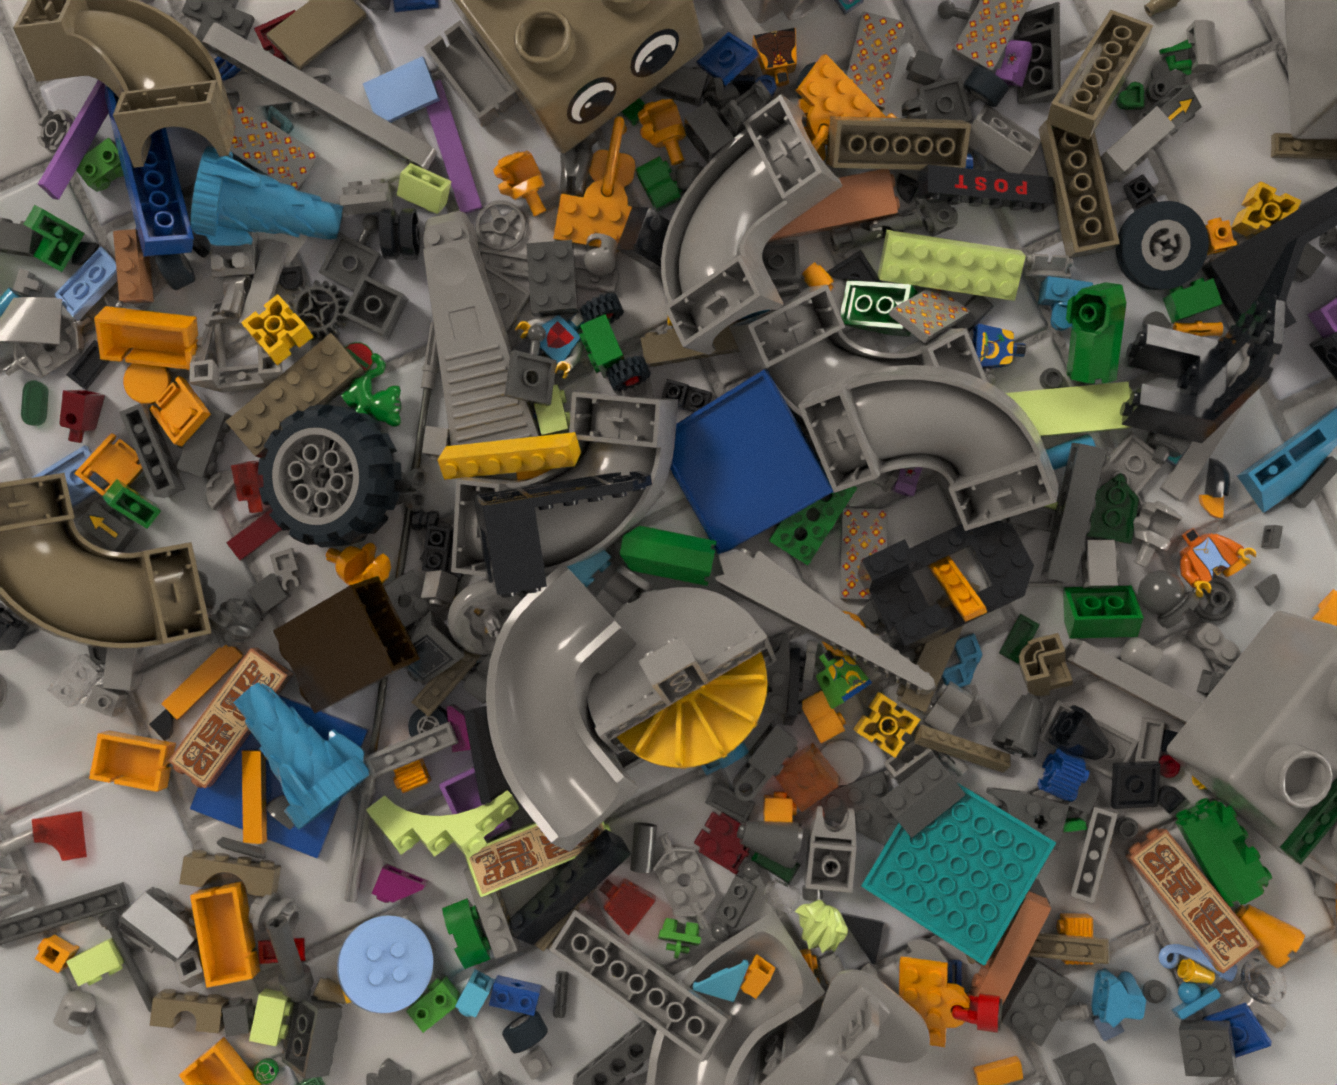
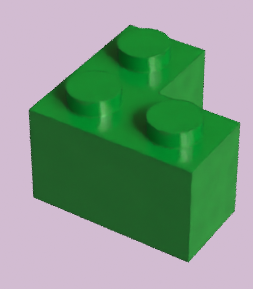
(59, 238)

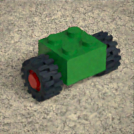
(605, 350)

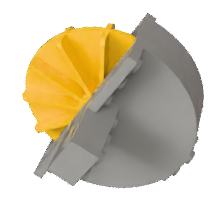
(687, 683)

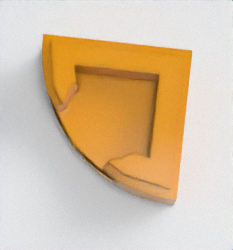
(1212, 505)

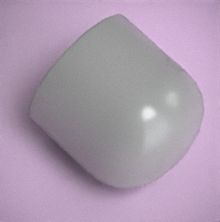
(603, 259)
(1141, 655)
(74, 1006)

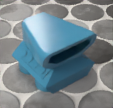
(1117, 997)

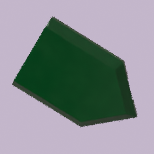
(1114, 511)

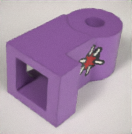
(1015, 62)
(907, 481)

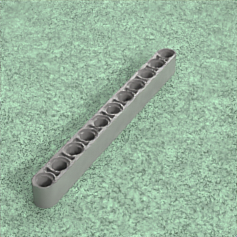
(318, 97)

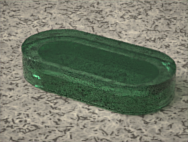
(34, 403)

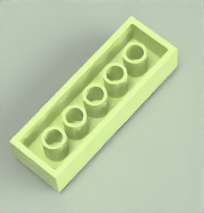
(951, 265)

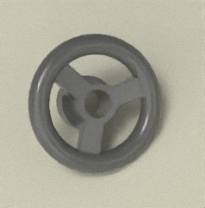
(1222, 601)

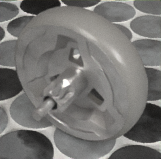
(468, 627)

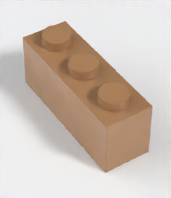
(132, 268)

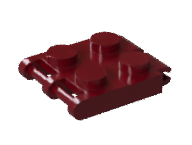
(722, 842)

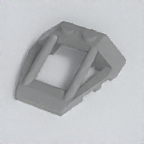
(223, 378)

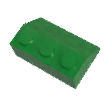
(1101, 612)

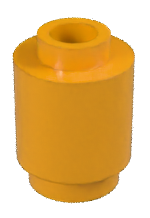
(817, 276)

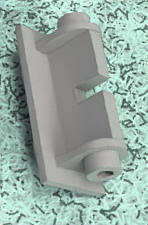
(1038, 266)

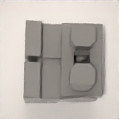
(234, 260)

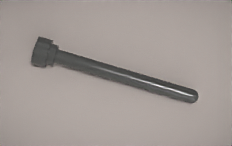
(110, 922)

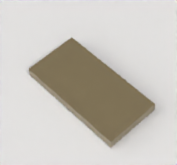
(314, 29)

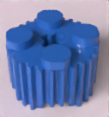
(1063, 775)

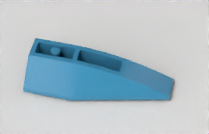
(1291, 463)

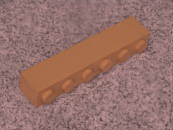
(1012, 949)

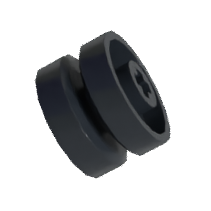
(399, 234)

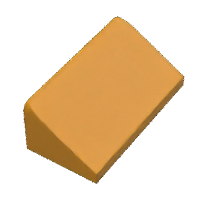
(999, 1072)

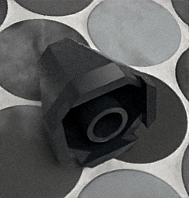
(1078, 734)

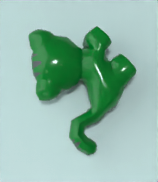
(383, 405)

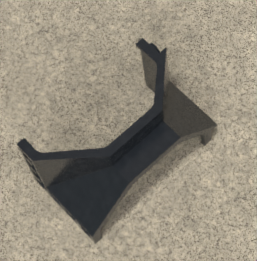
(1270, 258)

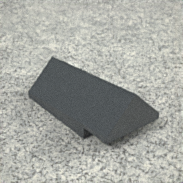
(1043, 73)

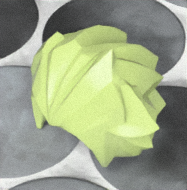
(821, 925)

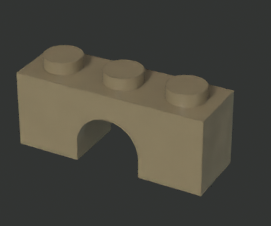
(168, 1007)

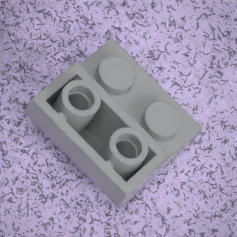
(367, 198)

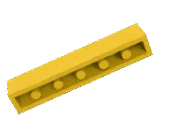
(509, 456)

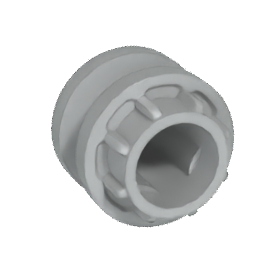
(270, 906)

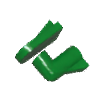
(1183, 65)

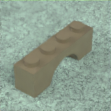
(258, 877)

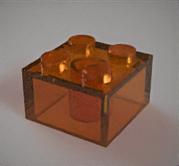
(808, 777)

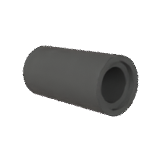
(643, 847)

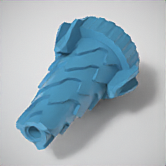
(236, 201)
(306, 765)

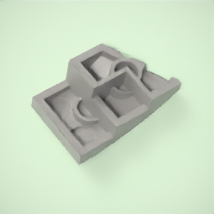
(32, 321)

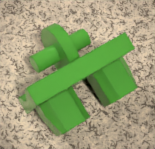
(669, 933)

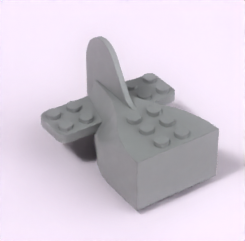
(850, 1021)

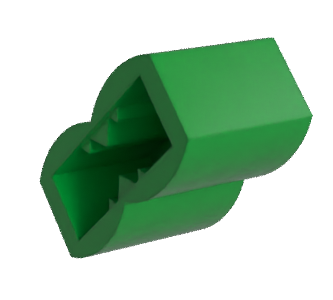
(658, 184)

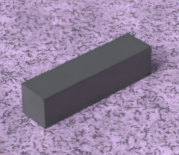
(1315, 483)

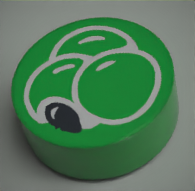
(266, 1071)

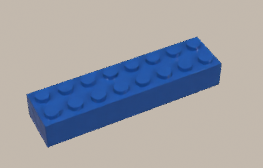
(154, 193)

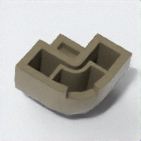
(1044, 665)

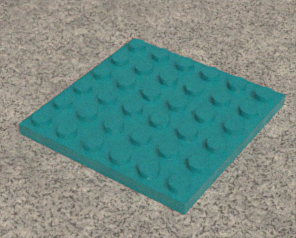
(962, 873)

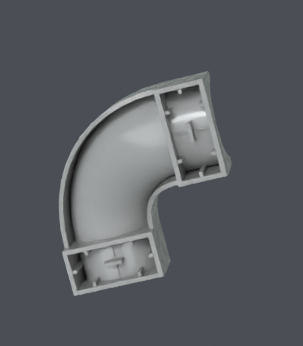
(613, 437)
(542, 711)

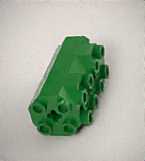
(1222, 851)

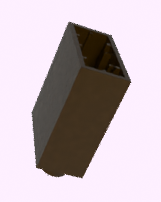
(345, 644)

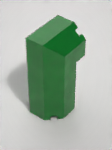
(1096, 332)
(668, 554)

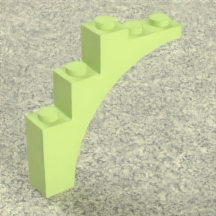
(438, 832)

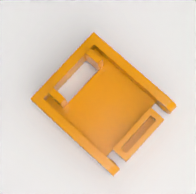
(181, 411)
(111, 463)

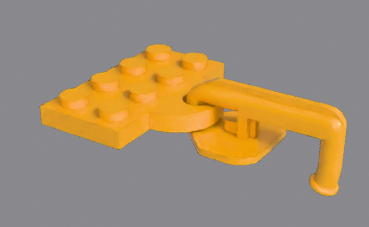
(831, 94)
(594, 212)

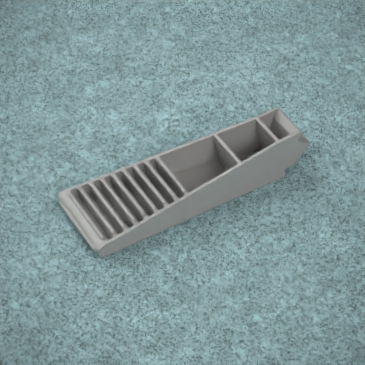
(470, 337)
(785, 596)

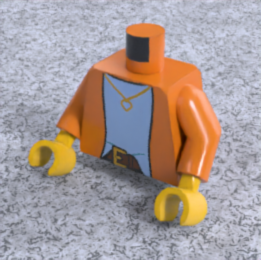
(1208, 557)

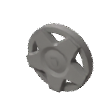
(634, 578)

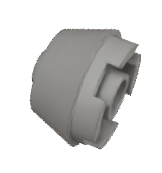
(54, 128)

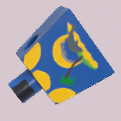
(996, 346)

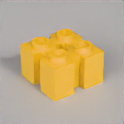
(1263, 209)
(277, 329)
(900, 722)

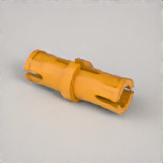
(1200, 329)

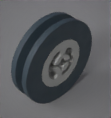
(1179, 228)

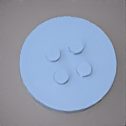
(385, 964)

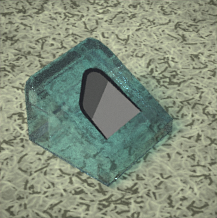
(279, 120)

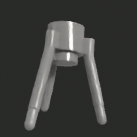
(14, 883)

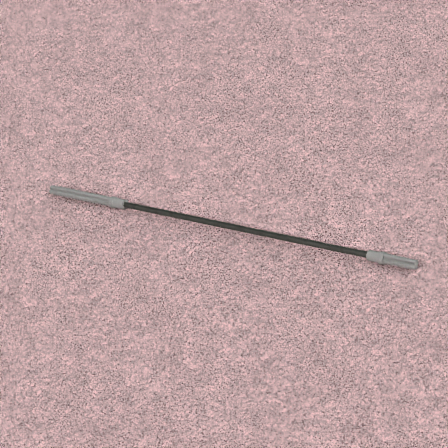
(367, 786)

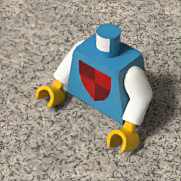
(561, 340)

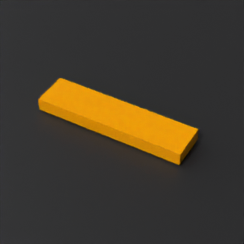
(957, 589)
(202, 680)

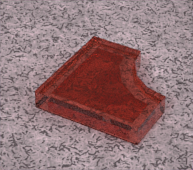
(62, 832)

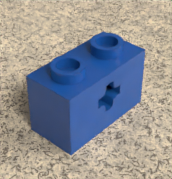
(515, 995)

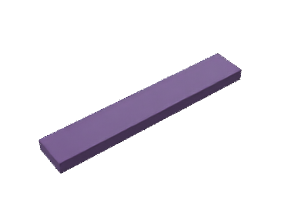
(75, 143)
(453, 153)

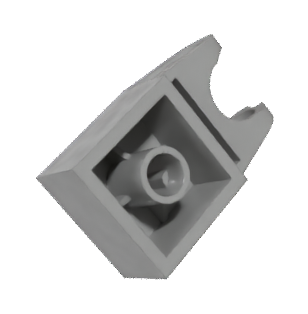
(831, 844)

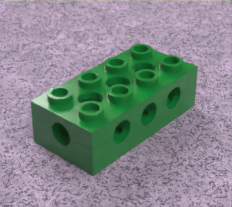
(815, 530)

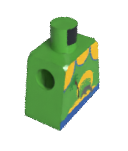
(840, 679)

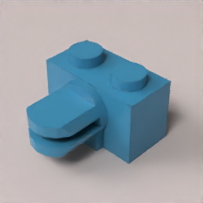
(1056, 293)

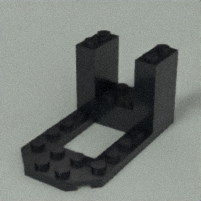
(1202, 372)
(511, 529)
(900, 601)

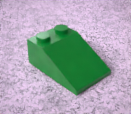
(869, 304)

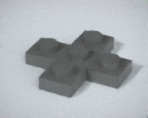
(218, 12)

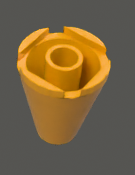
(1275, 936)

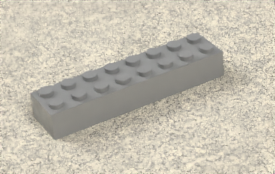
(641, 985)

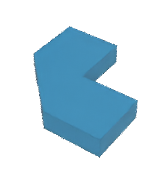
(969, 657)

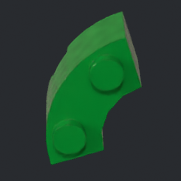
(463, 923)

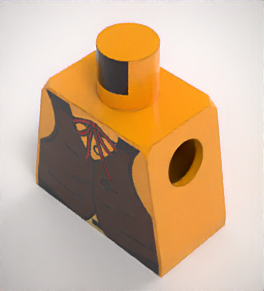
(777, 54)

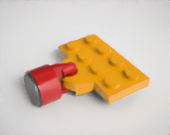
(942, 1003)

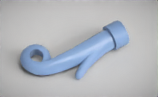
(1195, 955)

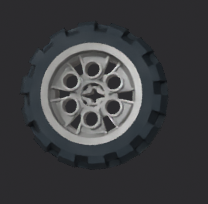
(292, 481)

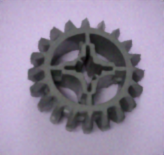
(309, 313)

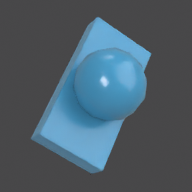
(1194, 999)

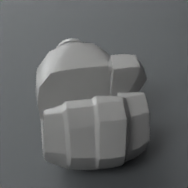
(1154, 529)

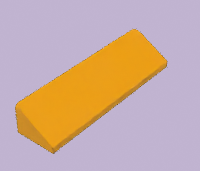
(254, 797)

